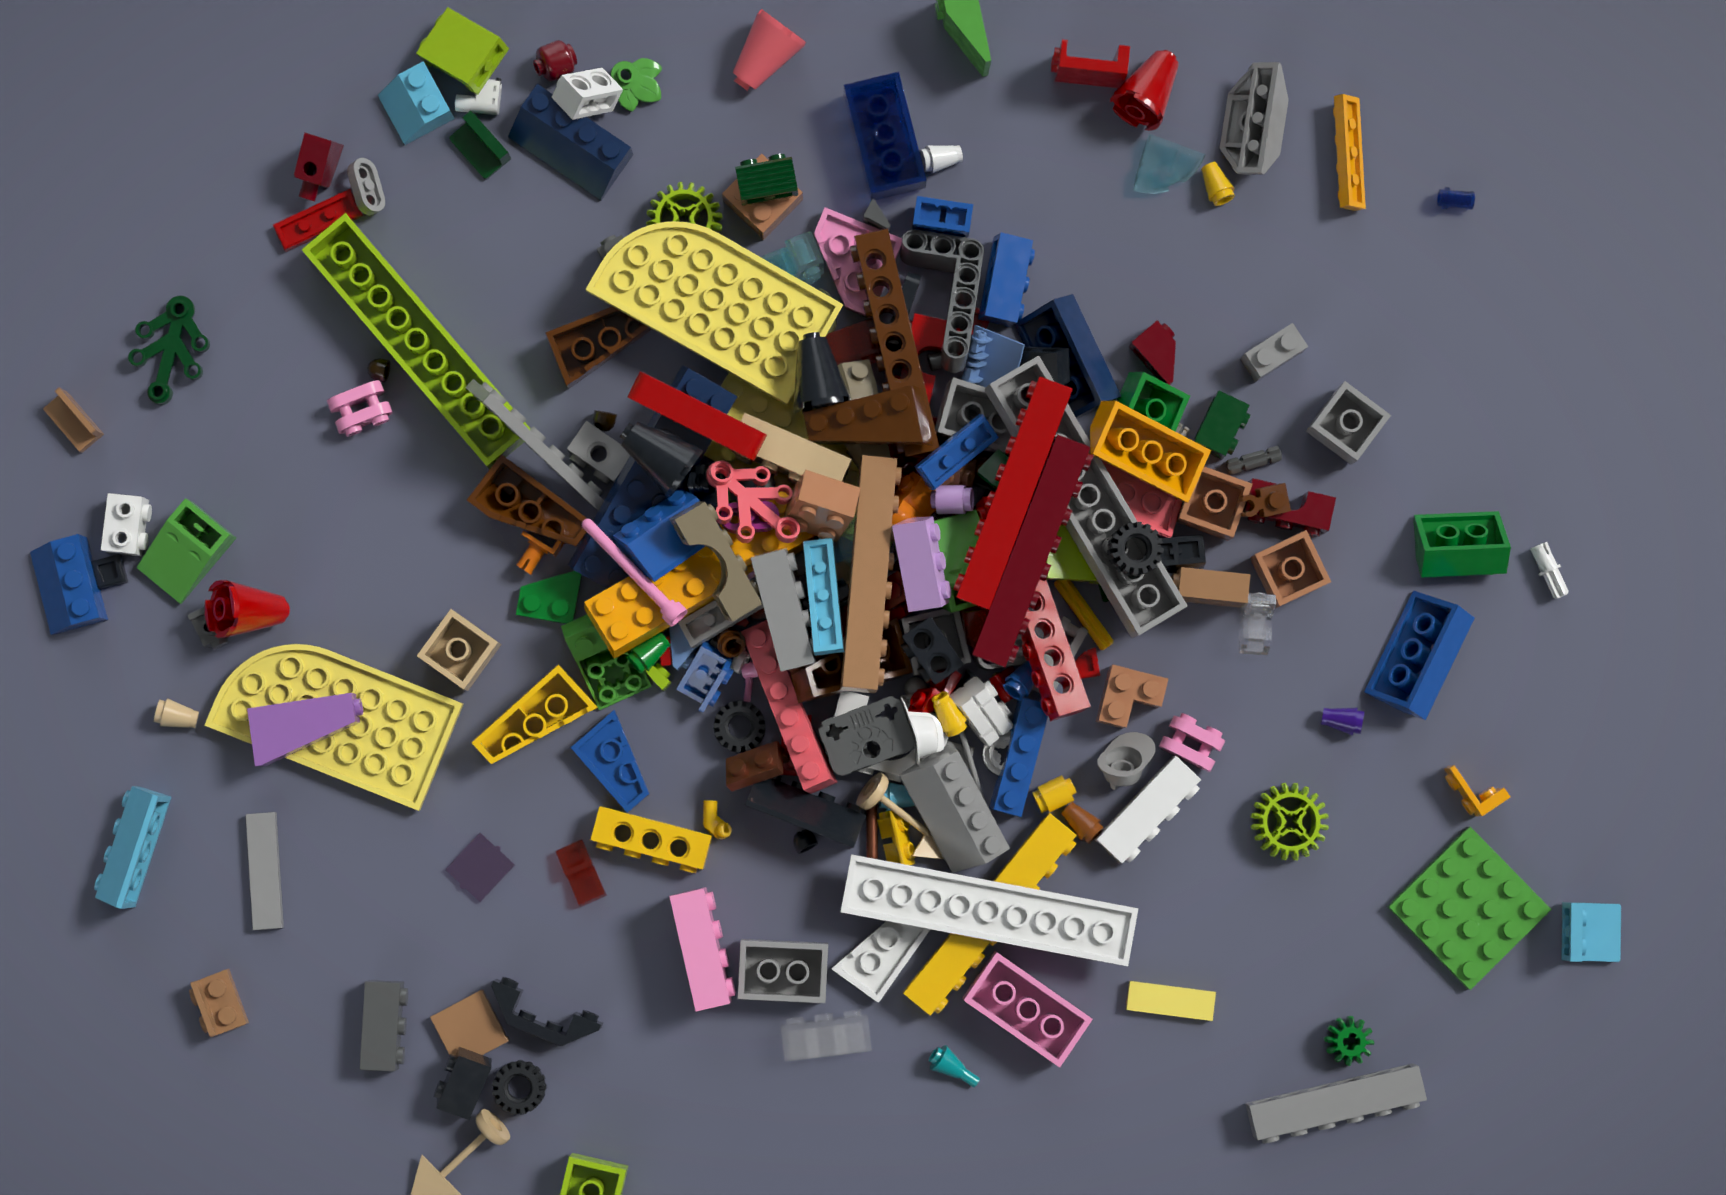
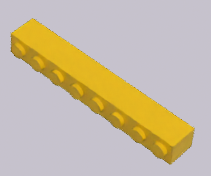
(958, 952)

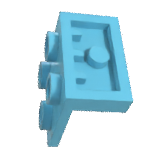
(1591, 932)

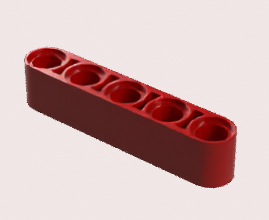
(697, 416)

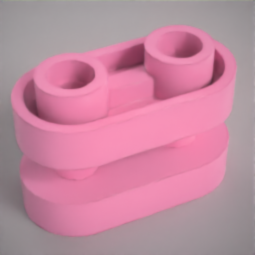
(351, 422)
(1208, 738)

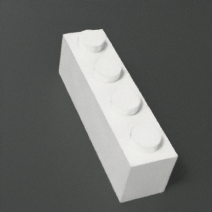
(1148, 809)

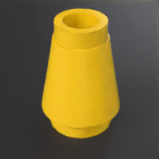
(1217, 184)
(948, 714)

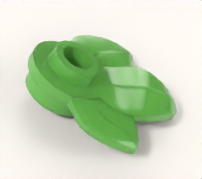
(640, 84)

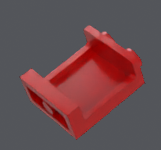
(1090, 71)

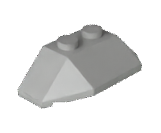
(1255, 119)

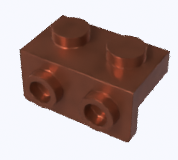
(755, 765)

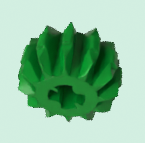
(1355, 1048)

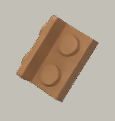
(218, 1003)

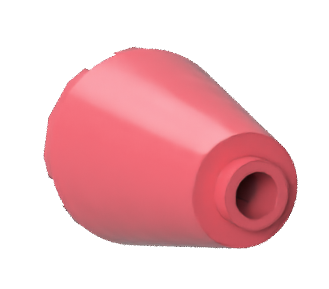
(765, 51)

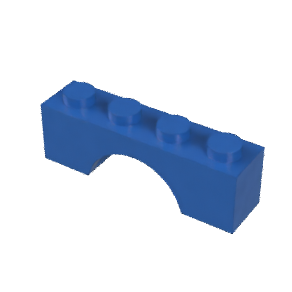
(1017, 771)

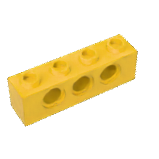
(609, 820)

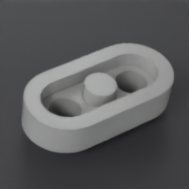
(366, 186)

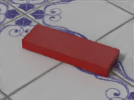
(314, 220)

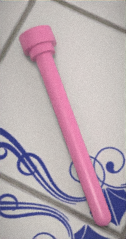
(672, 611)

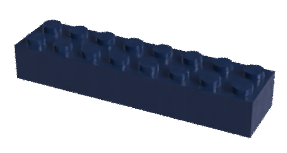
(635, 490)

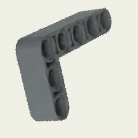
(962, 292)

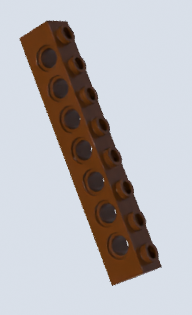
(879, 246)

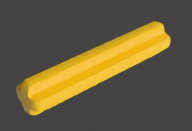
(1084, 613)

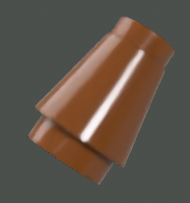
(1082, 822)

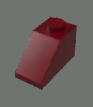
(1157, 351)

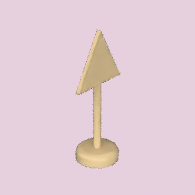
(874, 792)
(432, 1182)

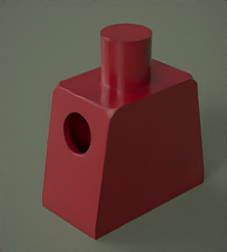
(320, 154)

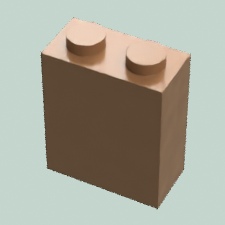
(1212, 586)

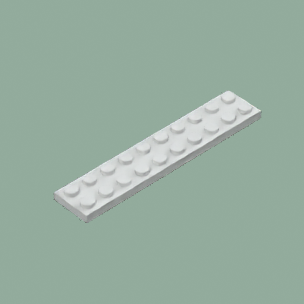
(989, 910)

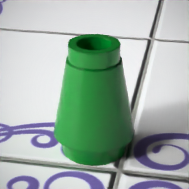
(647, 653)

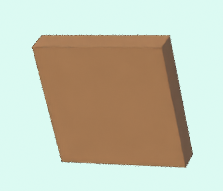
(470, 1025)

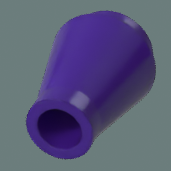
(1343, 719)

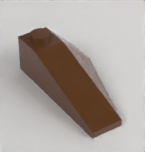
(522, 501)

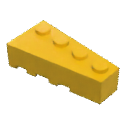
(538, 712)

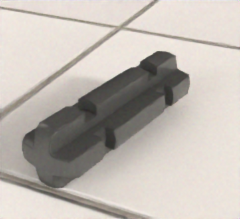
(1253, 460)

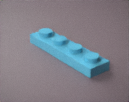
(823, 596)

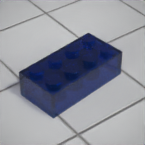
(884, 136)

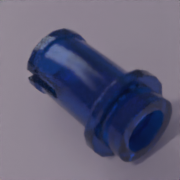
(1456, 199)

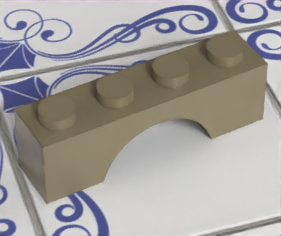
(735, 592)

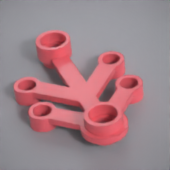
(750, 499)

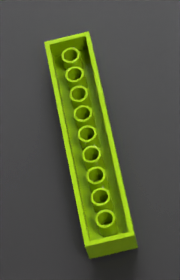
(411, 335)

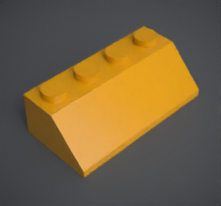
(1147, 449)

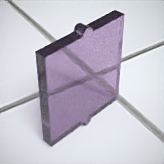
(480, 867)

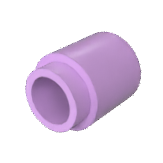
(952, 499)

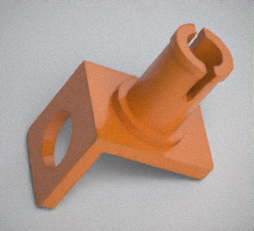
(535, 552)

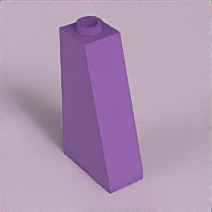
(294, 725)

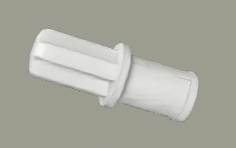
(1549, 569)

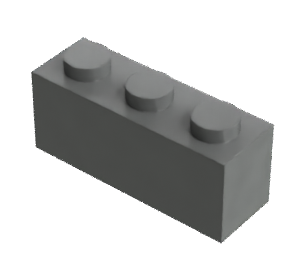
(383, 1025)

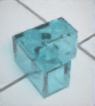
(799, 258)

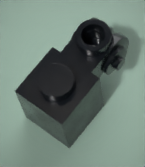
(699, 486)

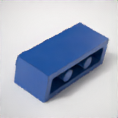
(1006, 279)

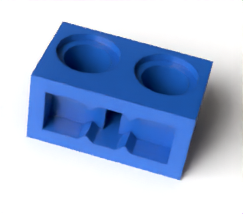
(942, 216)

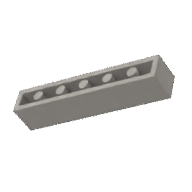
(1335, 1102)

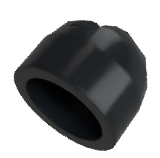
(804, 841)

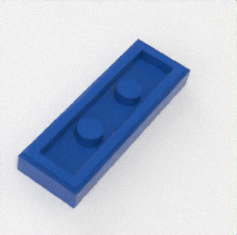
(956, 452)

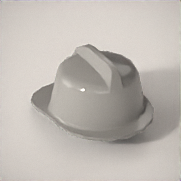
(1126, 758)

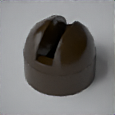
(379, 369)
(604, 420)

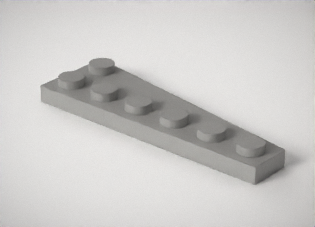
(534, 439)

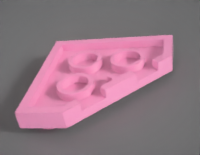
(834, 237)

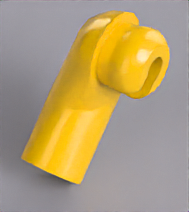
(714, 823)

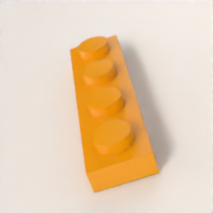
(1349, 152)

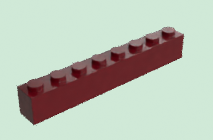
(1031, 551)

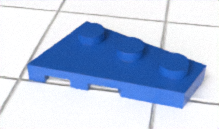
(612, 761)

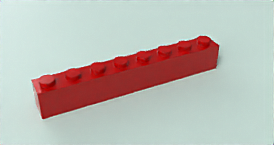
(1014, 492)

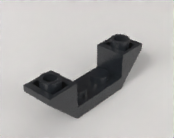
(508, 997)

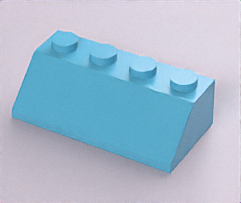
(132, 847)

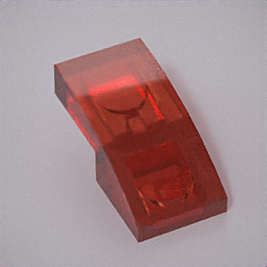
(581, 873)

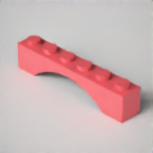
(797, 732)

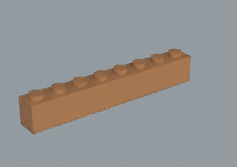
(869, 575)

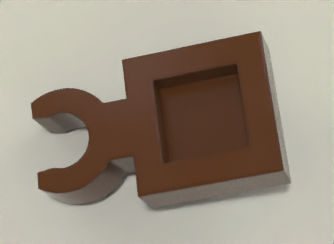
(1268, 501)

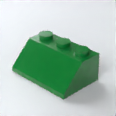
(1154, 399)
(1461, 544)

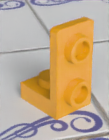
(1488, 799)

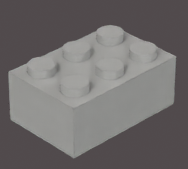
(783, 971)

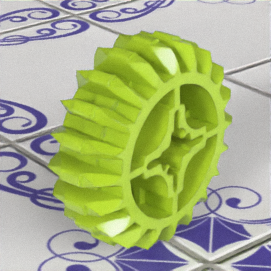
(692, 211)
(1299, 812)

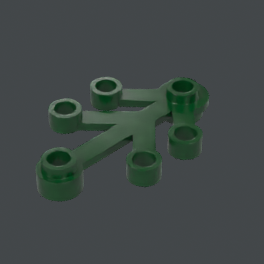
(170, 345)

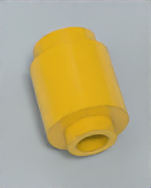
(1054, 794)

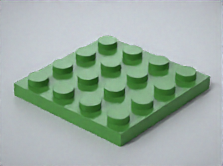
(1469, 908)

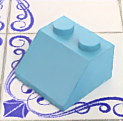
(415, 103)

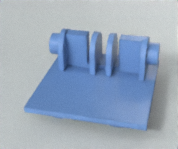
(991, 357)

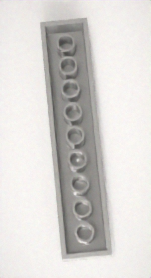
(1096, 515)

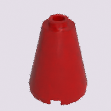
(1147, 91)
(242, 609)

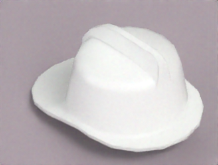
(926, 731)

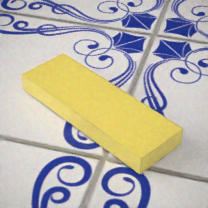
(1170, 1000)

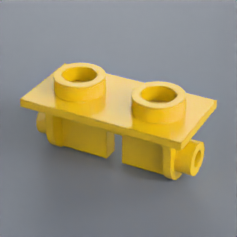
(901, 849)

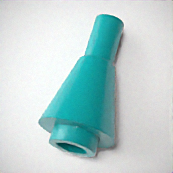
(947, 1063)

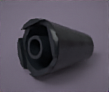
(817, 375)
(660, 455)

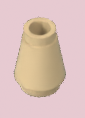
(175, 715)

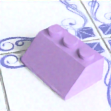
(921, 563)

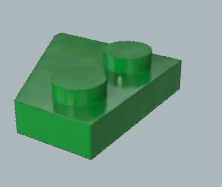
(551, 598)

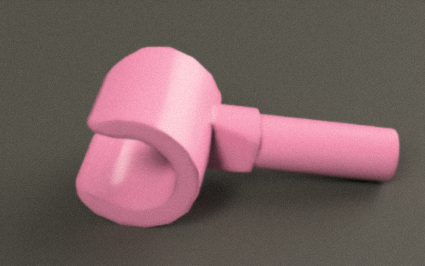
(748, 672)

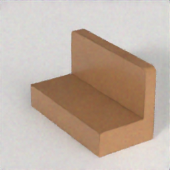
(73, 420)

